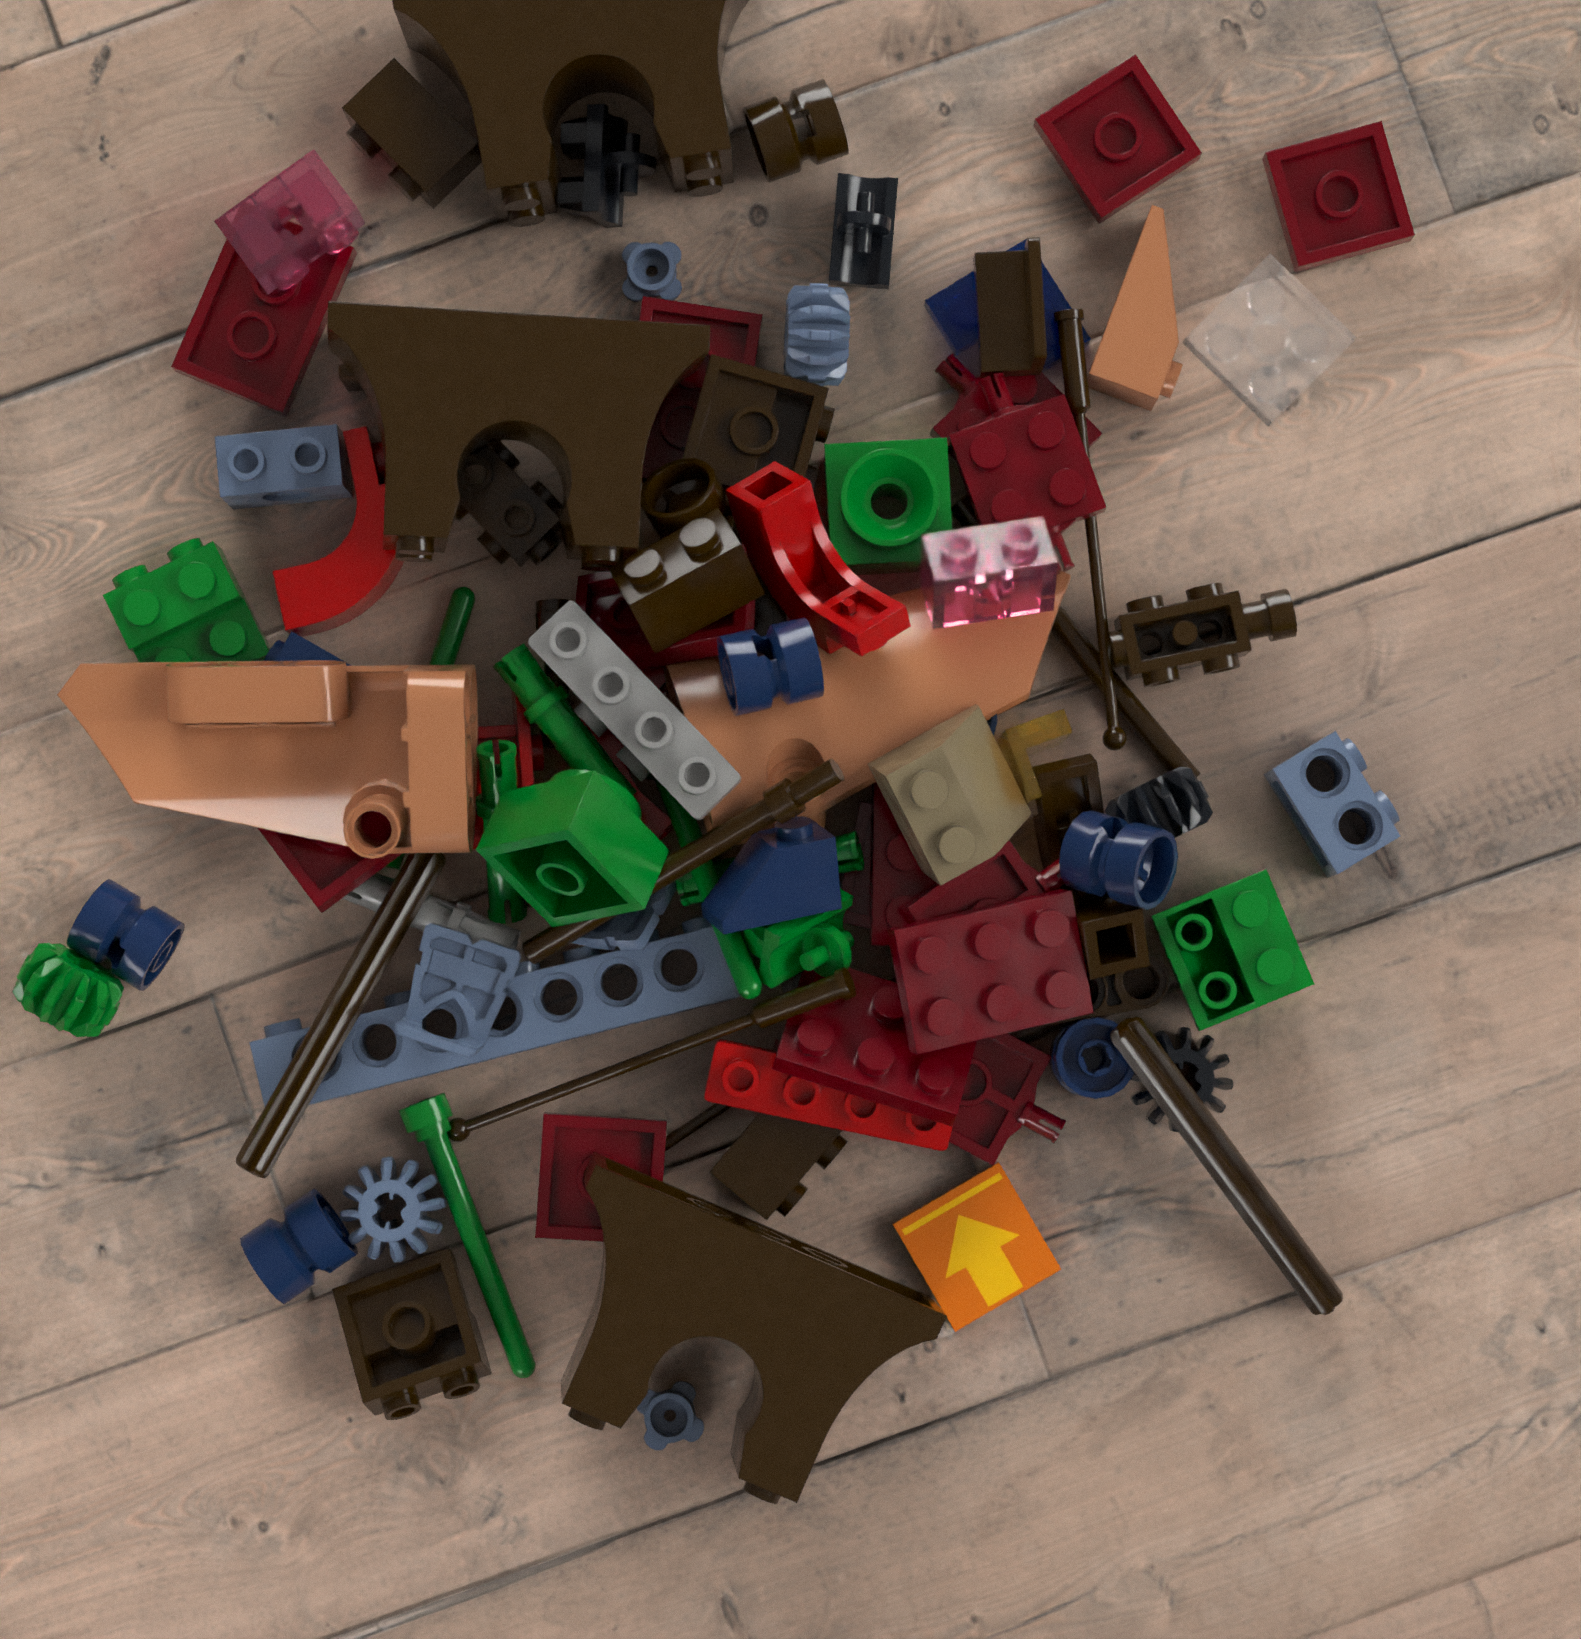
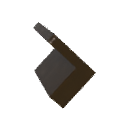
(1010, 311)

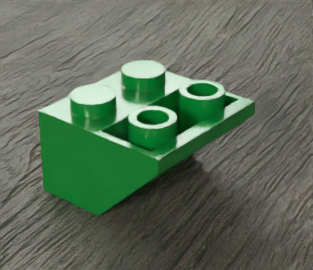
(1232, 950)

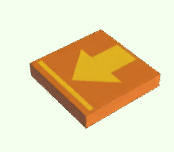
(976, 1246)

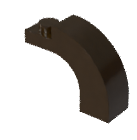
(1109, 930)

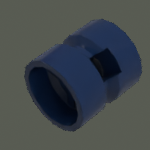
(770, 666)
(1119, 858)
(120, 931)
(1087, 1060)
(292, 1250)

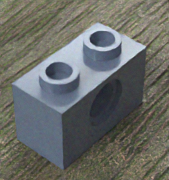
(283, 467)

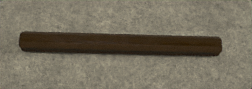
(339, 1013)
(1226, 1165)

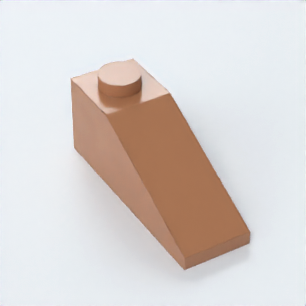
(1142, 331)

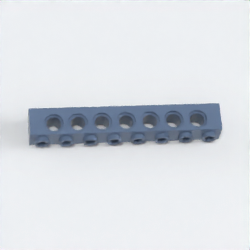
(534, 1024)

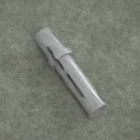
(434, 910)

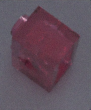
(315, 202)
(988, 572)

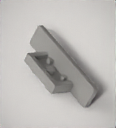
(634, 710)

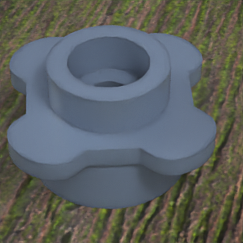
(639, 259)
(686, 1423)

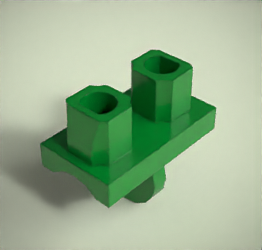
(802, 944)

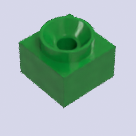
(903, 469)
(574, 847)

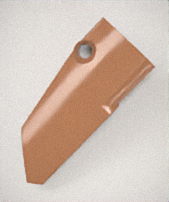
(866, 702)
(294, 745)

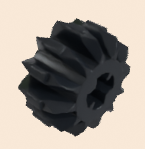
(1166, 802)
(1200, 1074)

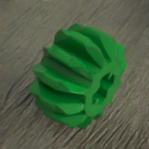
(68, 990)

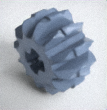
(817, 334)
(413, 1214)

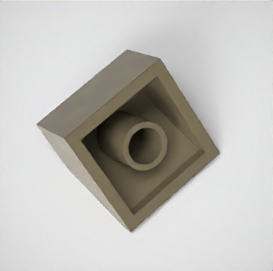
(952, 795)

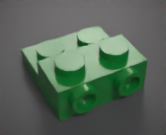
(186, 609)

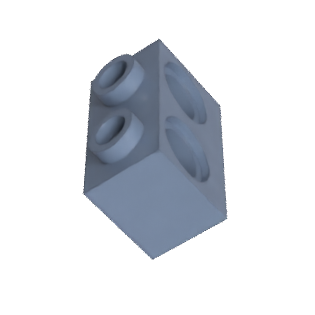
(1318, 812)

